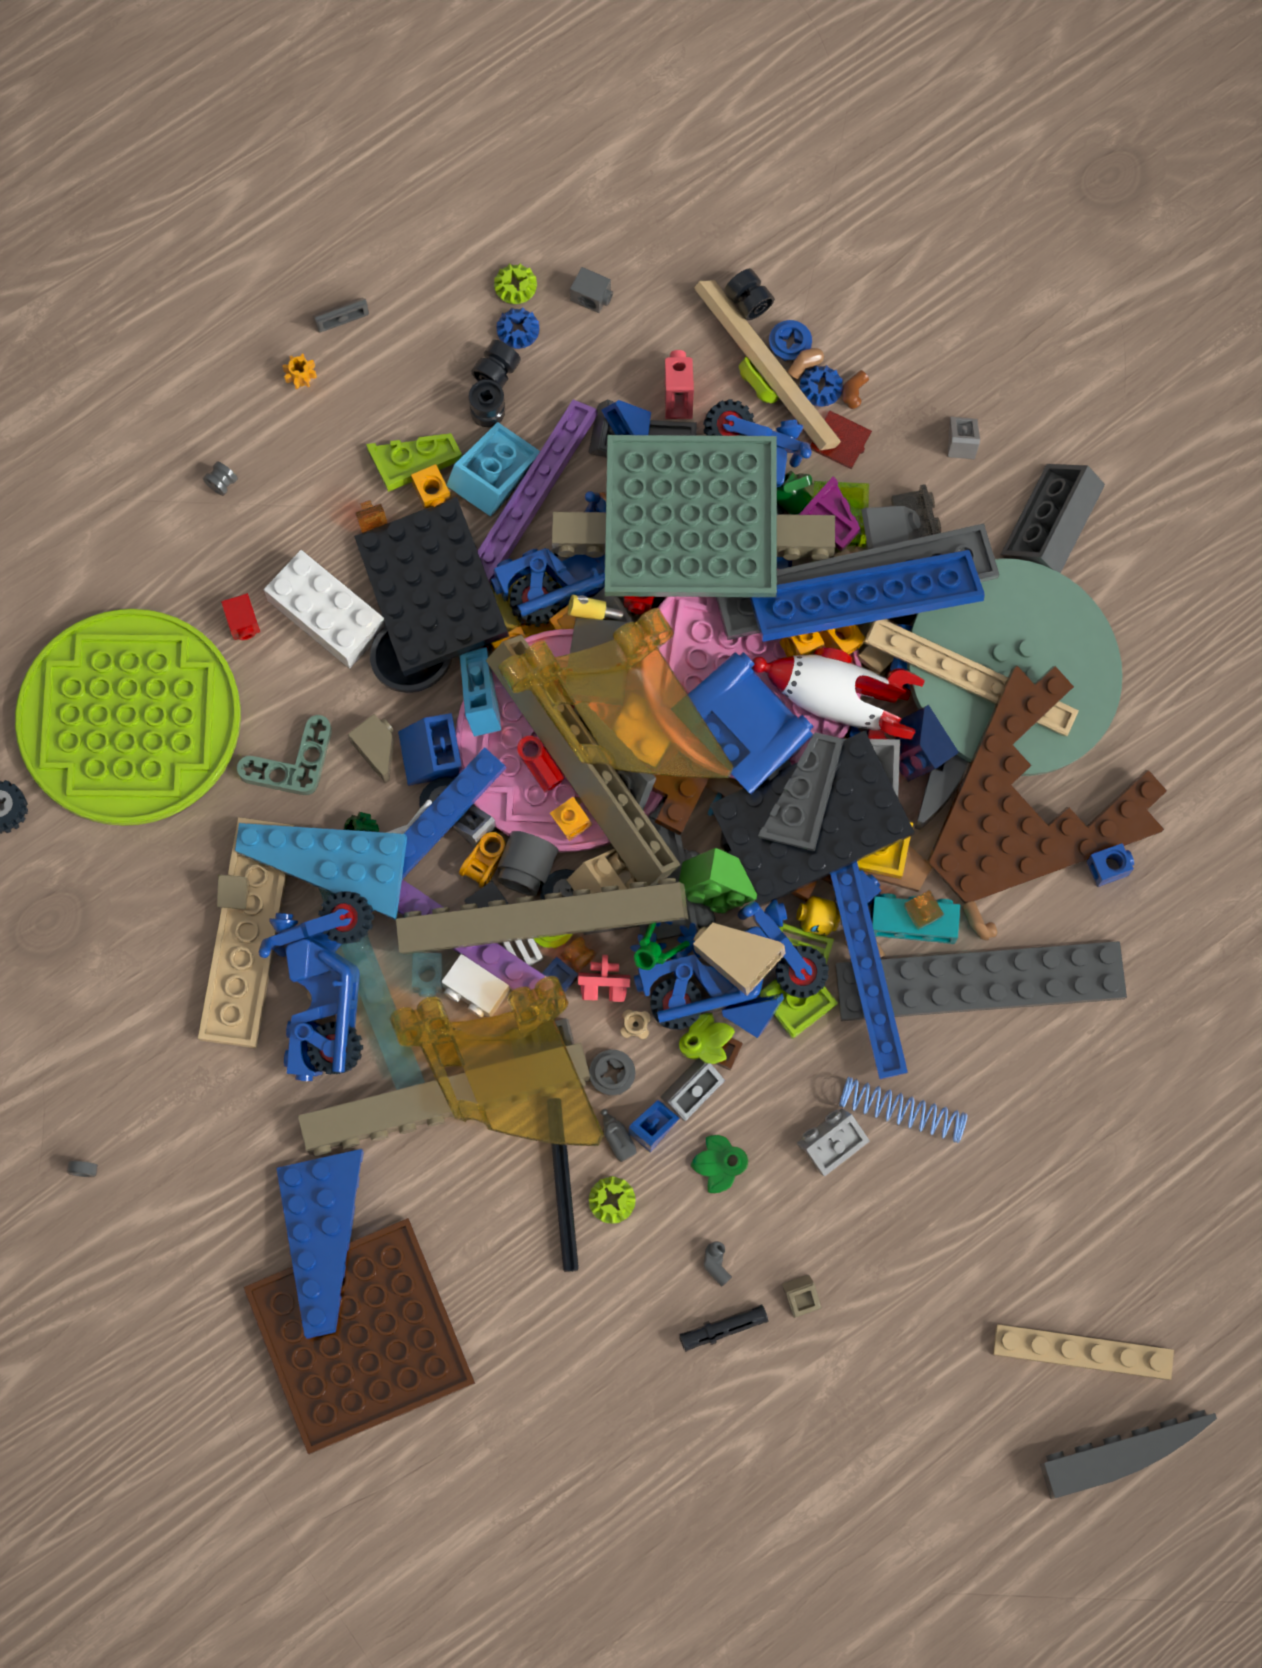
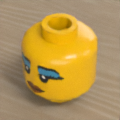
(818, 916)

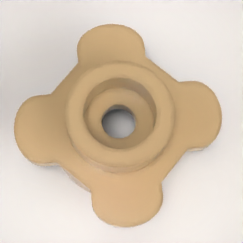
(641, 1018)

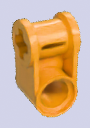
(483, 861)

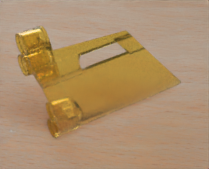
(625, 700)
(512, 1064)

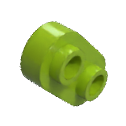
(762, 388)

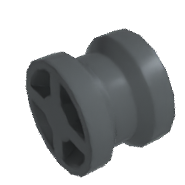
(220, 478)

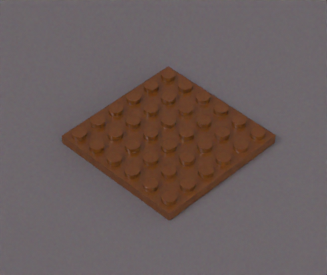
(388, 1345)

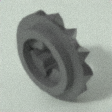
(619, 1061)

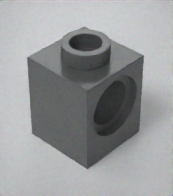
(591, 290)

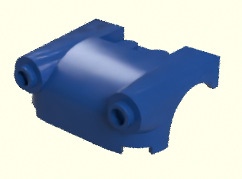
(749, 721)

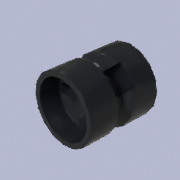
(747, 291)
(498, 361)
(487, 403)

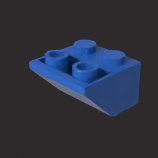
(430, 749)

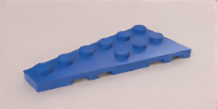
(319, 1220)

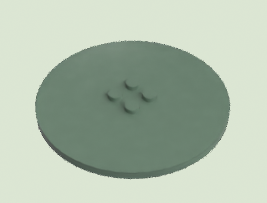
(1030, 622)

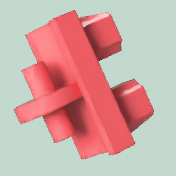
(617, 982)

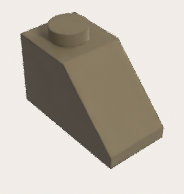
(375, 744)

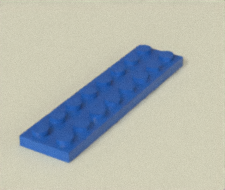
(868, 595)

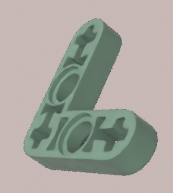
(293, 772)

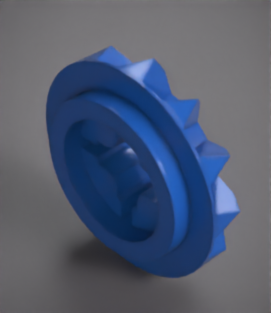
(783, 331)
(518, 338)
(829, 394)

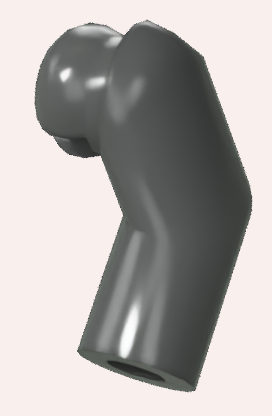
(713, 1262)

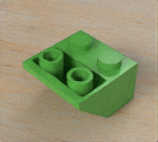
(716, 881)

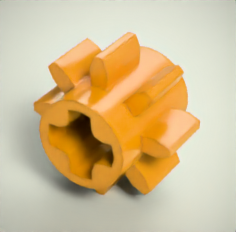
(293, 375)

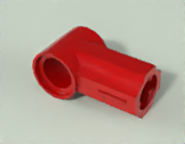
(540, 765)

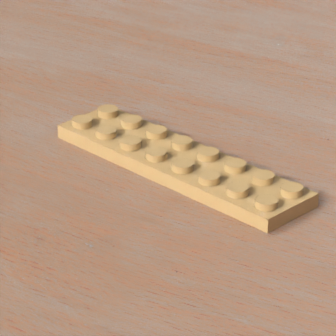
(237, 971)

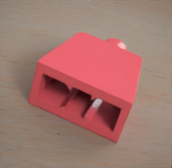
(679, 379)

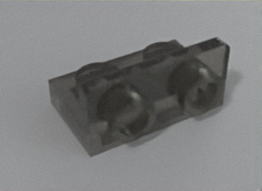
(922, 503)

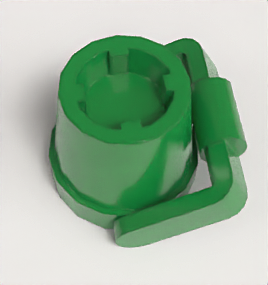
(792, 493)

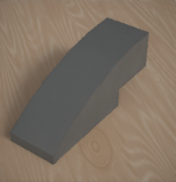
(940, 789)

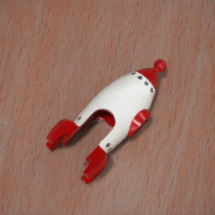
(828, 688)

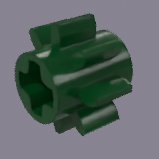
(361, 823)

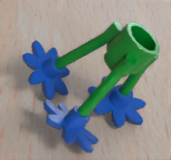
(650, 952)

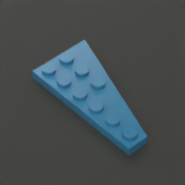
(332, 859)

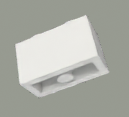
(475, 987)

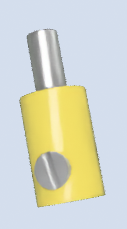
(591, 608)

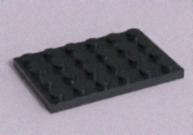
(431, 586)
(857, 822)

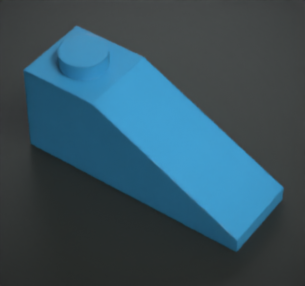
(479, 693)

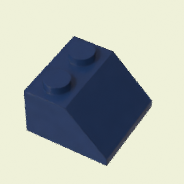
(928, 746)

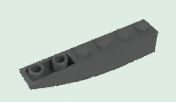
(1118, 1457)

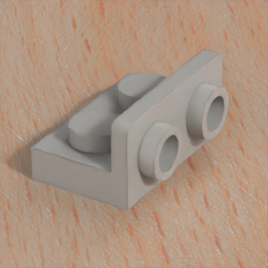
(833, 1141)

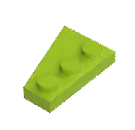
(400, 460)

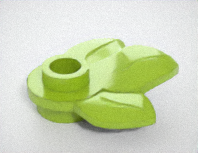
(710, 1039)

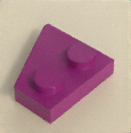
(831, 502)

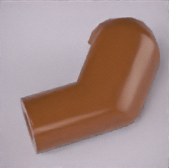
(850, 390)

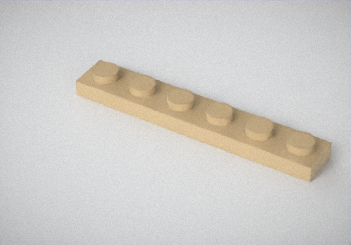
(1083, 1352)

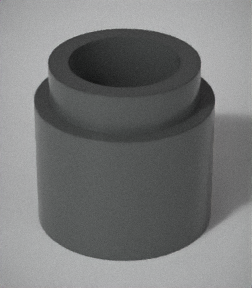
(526, 862)

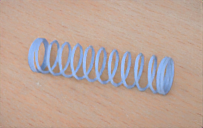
(960, 1122)

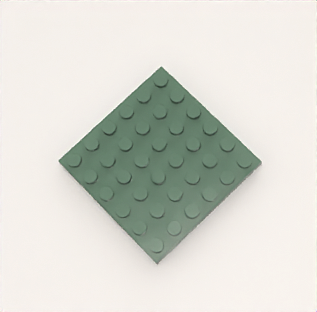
(691, 516)

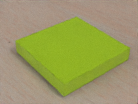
(799, 1013)

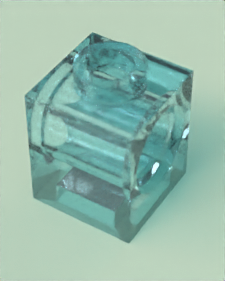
(421, 963)

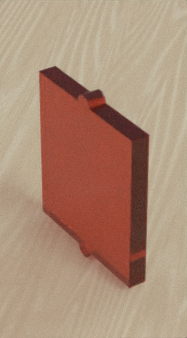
(852, 438)

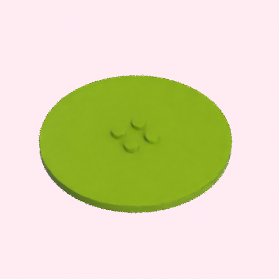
(128, 717)

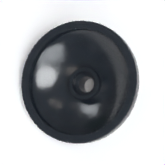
(389, 673)

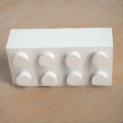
(324, 608)

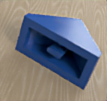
(627, 418)
(753, 1014)
(653, 1125)

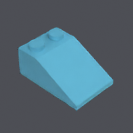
(492, 469)

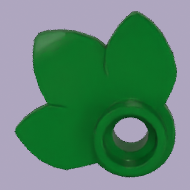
(716, 1165)

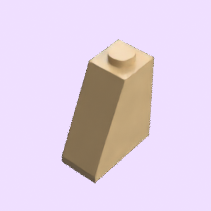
(738, 954)

